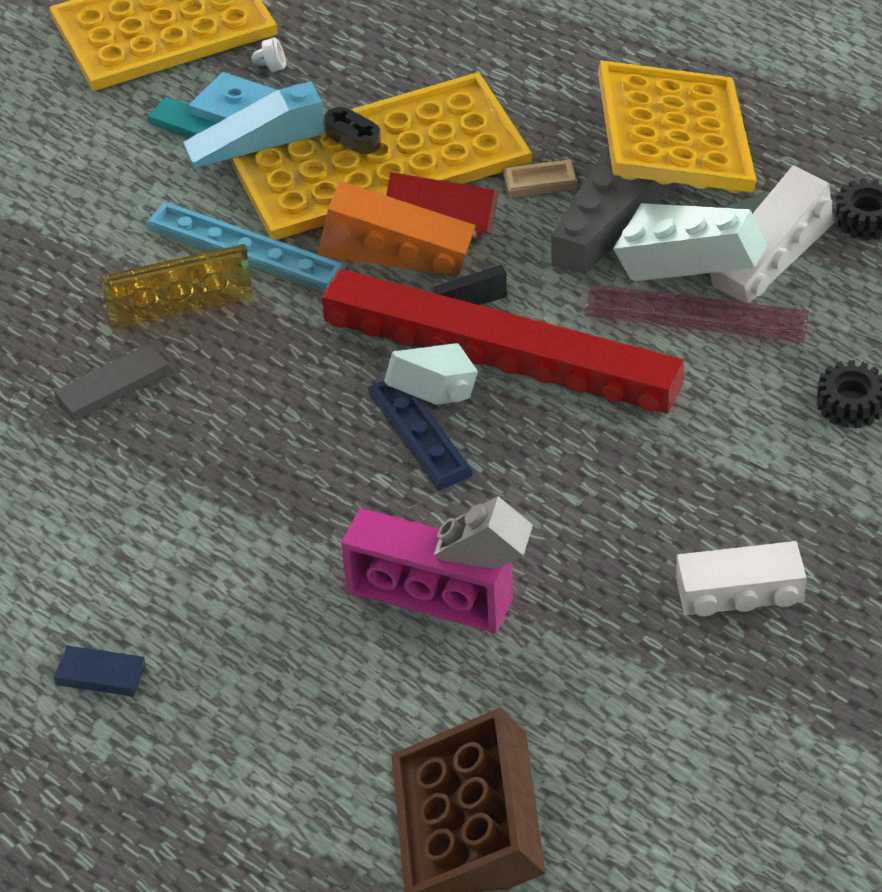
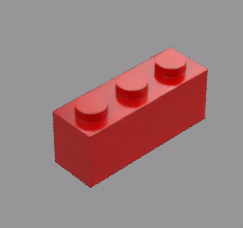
(455, 200)

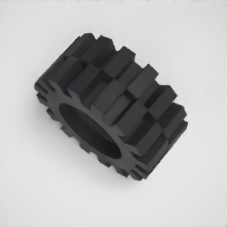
(856, 220)
(849, 409)

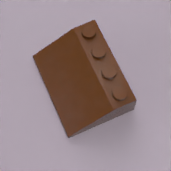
(468, 809)

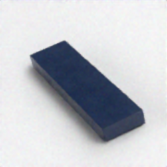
(421, 435)

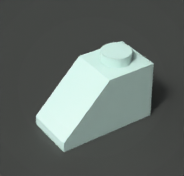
(432, 373)

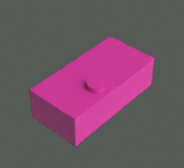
(396, 565)

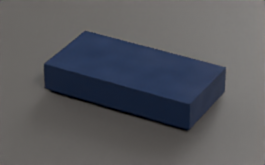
(100, 670)

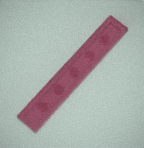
(697, 313)

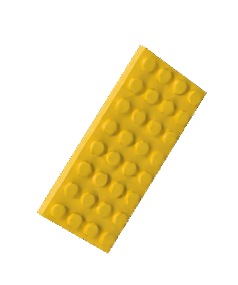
(435, 133)

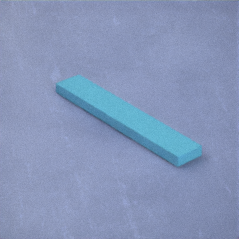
(262, 251)

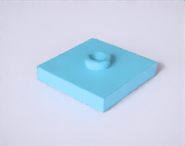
(226, 97)

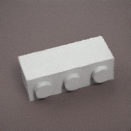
(740, 578)

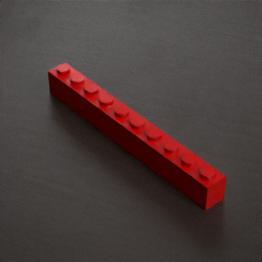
(505, 341)

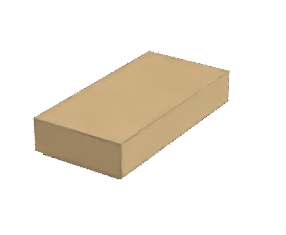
(540, 178)

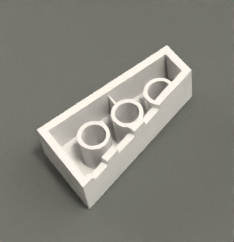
(791, 222)

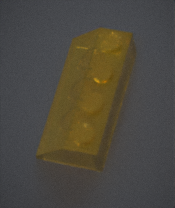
(177, 287)

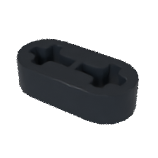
(352, 130)

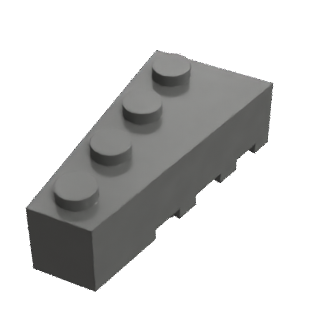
(600, 215)

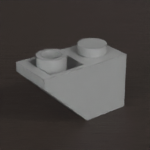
(484, 536)

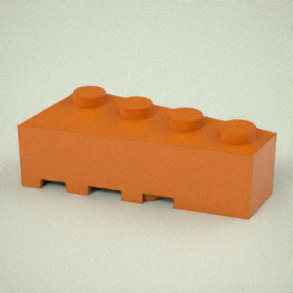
(392, 233)

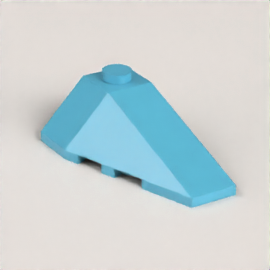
(270, 122)

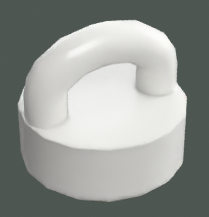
(273, 55)

